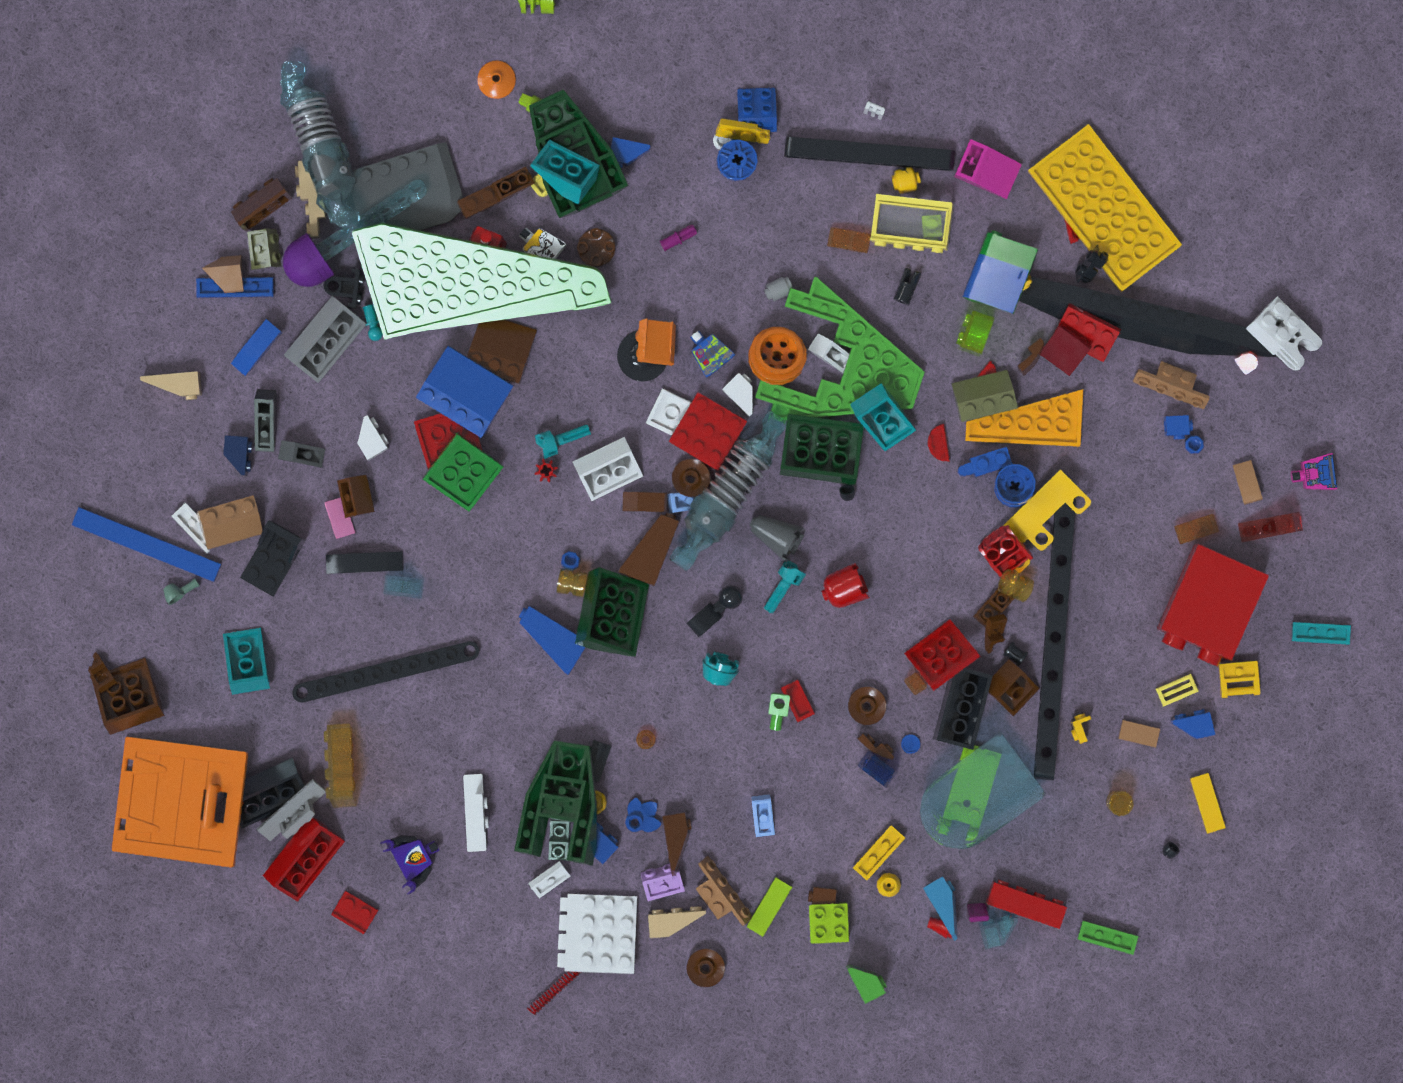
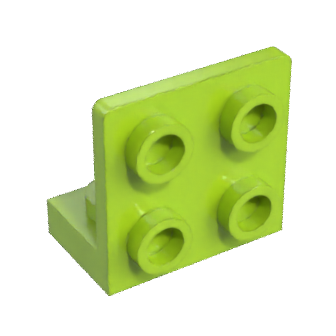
(829, 923)

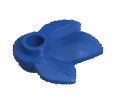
(645, 815)

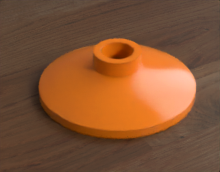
(496, 89)

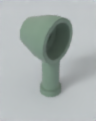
(174, 593)

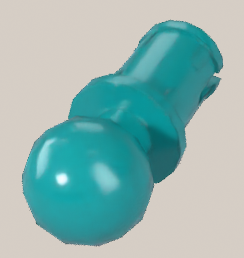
(374, 332)

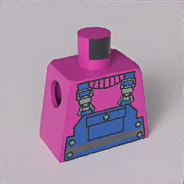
(1317, 473)

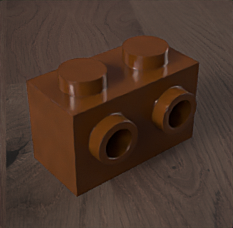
(355, 496)

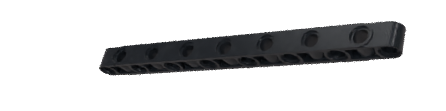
(1054, 652)

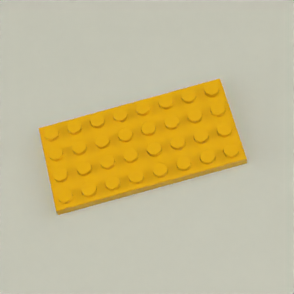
(1104, 207)

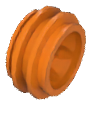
(769, 369)

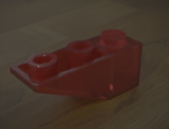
(1270, 527)

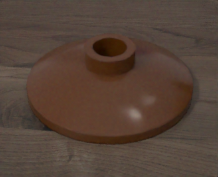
(692, 468)
(871, 715)
(701, 977)

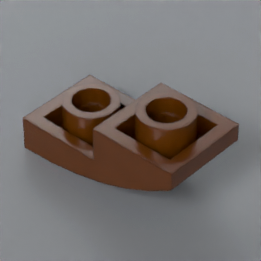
(993, 606)
(882, 750)

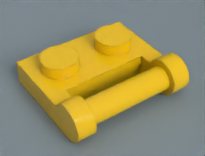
(1237, 673)

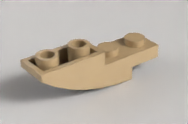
(307, 192)

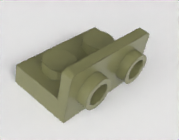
(264, 248)

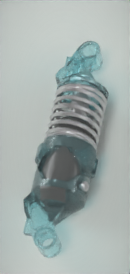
(322, 149)

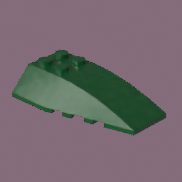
(563, 122)

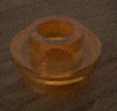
(645, 745)

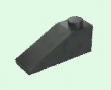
(265, 420)

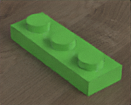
(1107, 937)

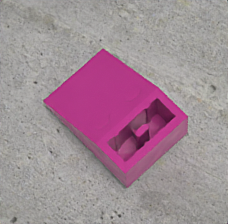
(987, 169)

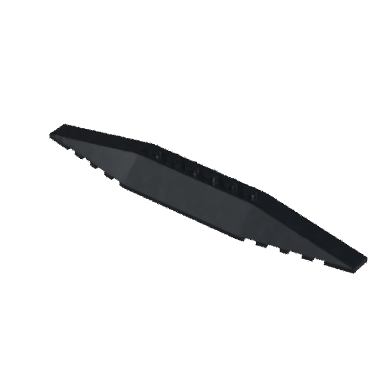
(1146, 321)

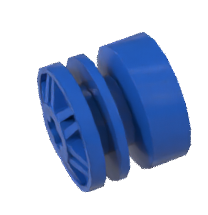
(732, 170)
(1018, 475)

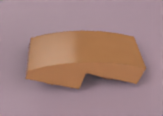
(1247, 482)

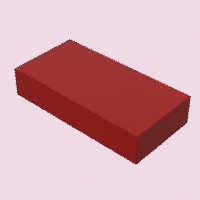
(798, 701)

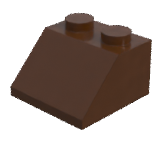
(1012, 687)

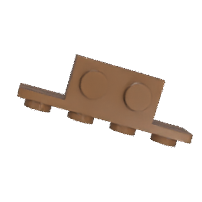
(1174, 383)
(719, 894)

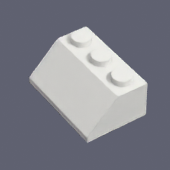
(607, 469)

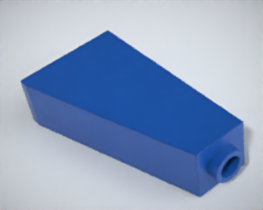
(552, 637)

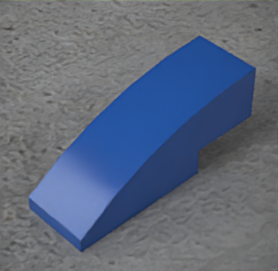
(256, 347)

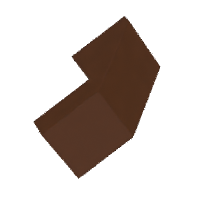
(644, 502)

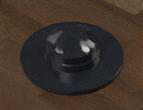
(630, 366)

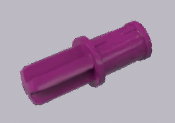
(678, 237)

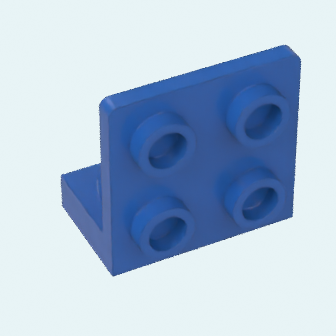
(758, 107)

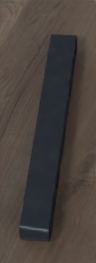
(869, 153)

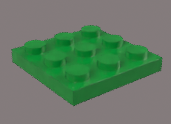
(463, 472)

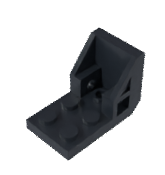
(272, 558)

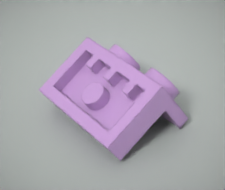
(661, 883)

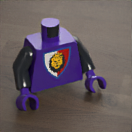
(412, 858)

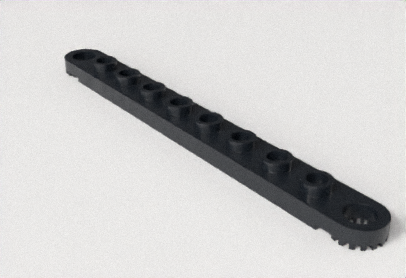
(385, 672)

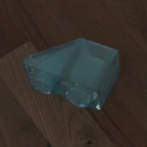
(997, 932)

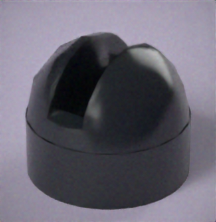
(847, 492)
(1170, 850)

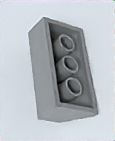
(325, 339)

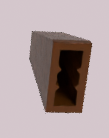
(651, 552)

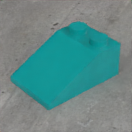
(566, 171)
(882, 417)
(246, 661)

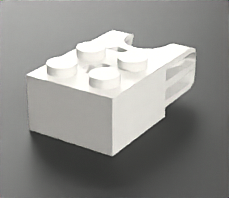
(1282, 332)

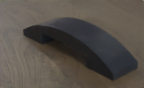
(364, 562)

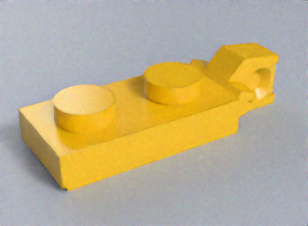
(742, 131)

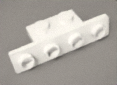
(475, 812)

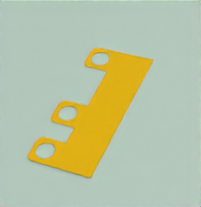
(1029, 519)

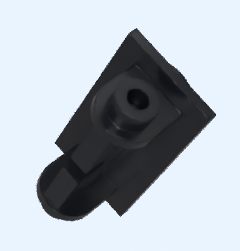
(1086, 270)
(599, 755)

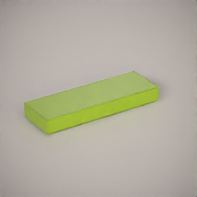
(769, 906)

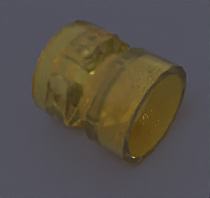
(572, 582)
(1017, 586)
(1119, 803)

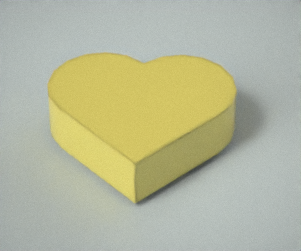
(539, 187)

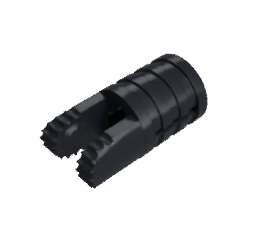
(906, 290)

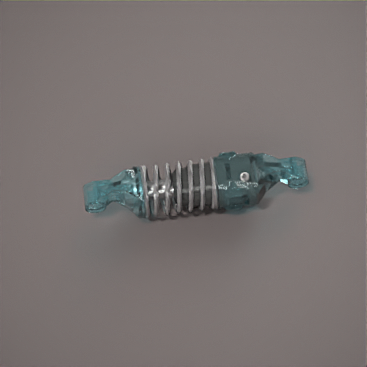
(715, 508)

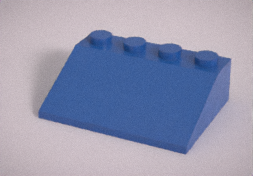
(464, 391)

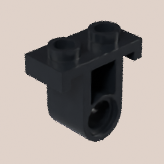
(347, 288)

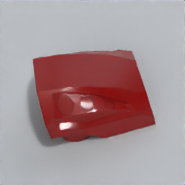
(1004, 550)

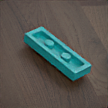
(1321, 633)

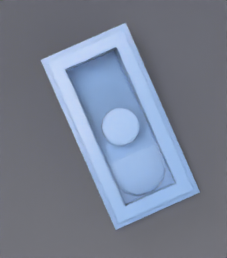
(678, 502)
(763, 815)

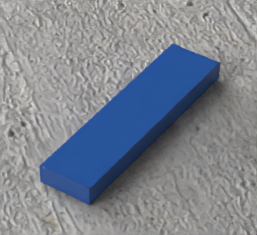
(252, 288)

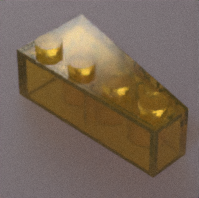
(340, 765)

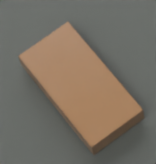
(1139, 733)

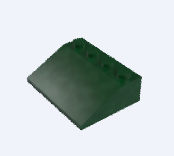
(821, 449)
(611, 613)

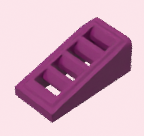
(977, 912)

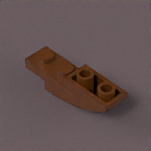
(496, 192)

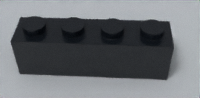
(962, 708)
(269, 791)

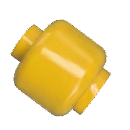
(905, 180)

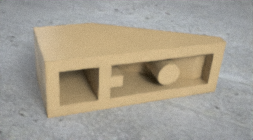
(181, 384)

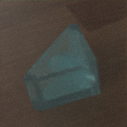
(403, 586)

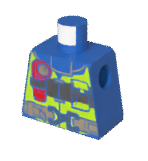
(710, 353)

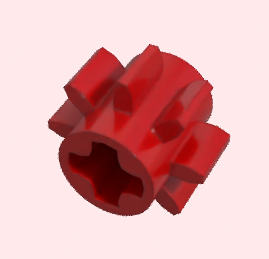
(551, 473)

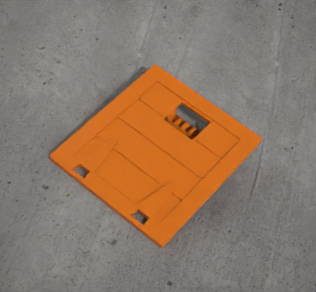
(166, 798)

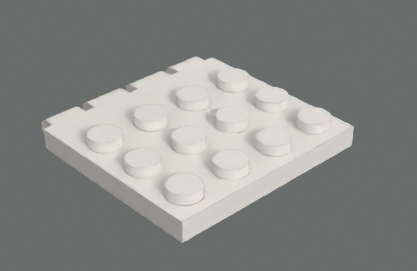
(597, 933)

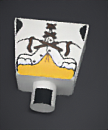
(542, 243)

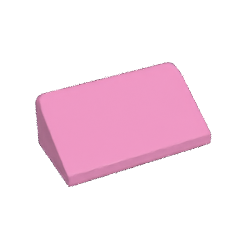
(341, 525)

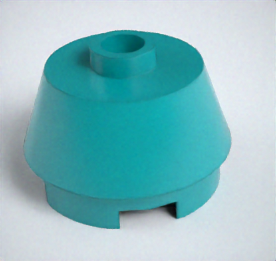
(719, 669)

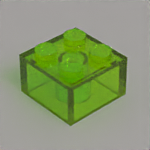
(975, 333)

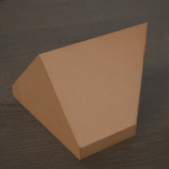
(227, 273)

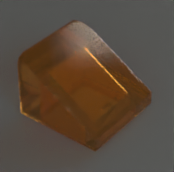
(915, 683)

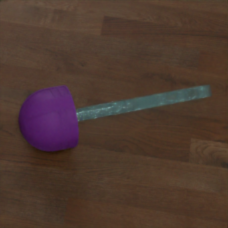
(307, 262)

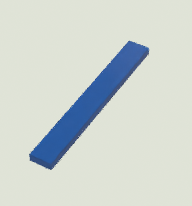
(146, 544)

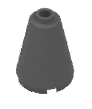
(777, 535)

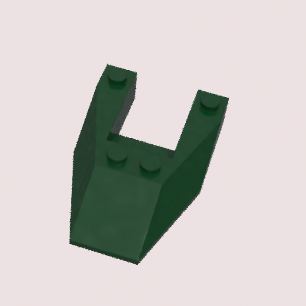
(561, 792)

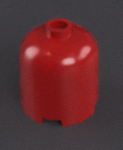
(845, 587)

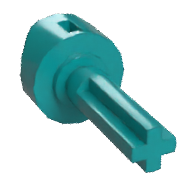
(550, 443)
(790, 576)

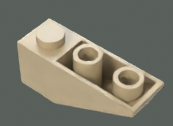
(667, 923)

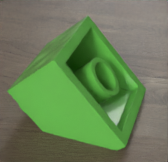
(867, 983)

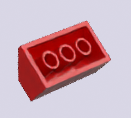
(303, 859)

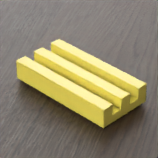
(1162, 696)

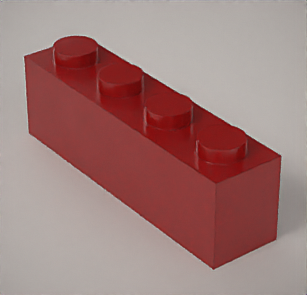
(1025, 904)

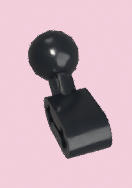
(729, 597)

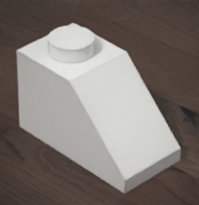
(829, 352)
(740, 392)

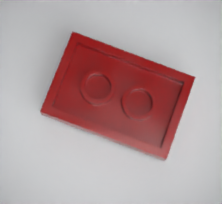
(1091, 329)

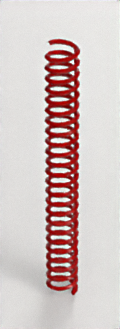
(554, 991)

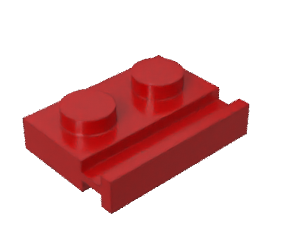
(354, 912)

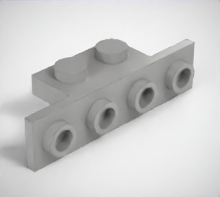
(293, 813)

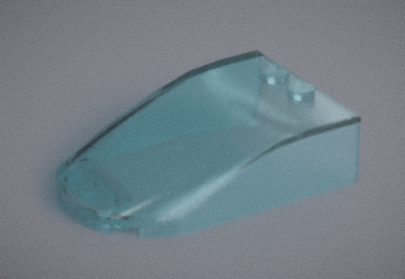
(979, 795)

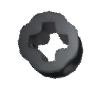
(1015, 653)

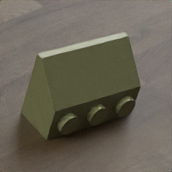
(984, 395)

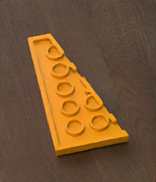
(1045, 422)

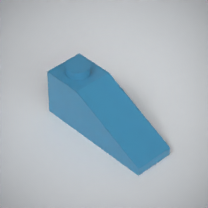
(943, 900)

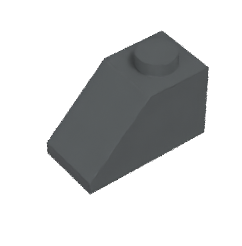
(301, 453)

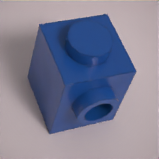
(1177, 426)

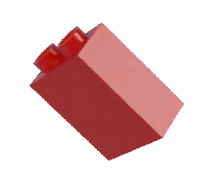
(1211, 604)

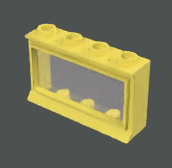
(911, 223)

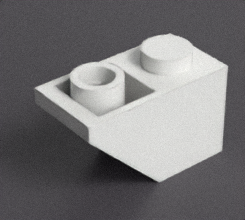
(370, 440)

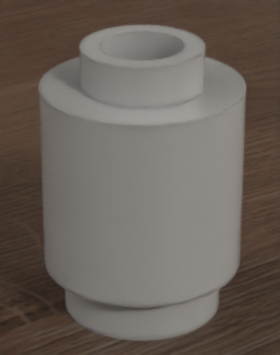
(778, 288)

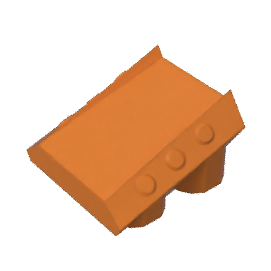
(656, 342)

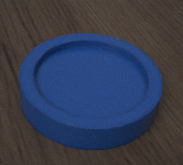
(910, 744)

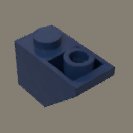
(237, 452)

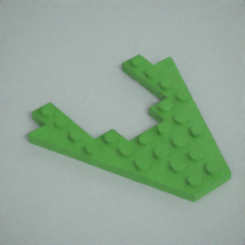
(870, 362)

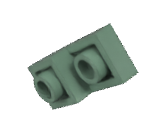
(558, 839)

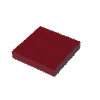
(1065, 350)

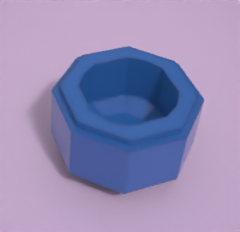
(1194, 444)
(570, 561)

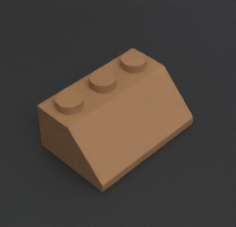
(230, 522)

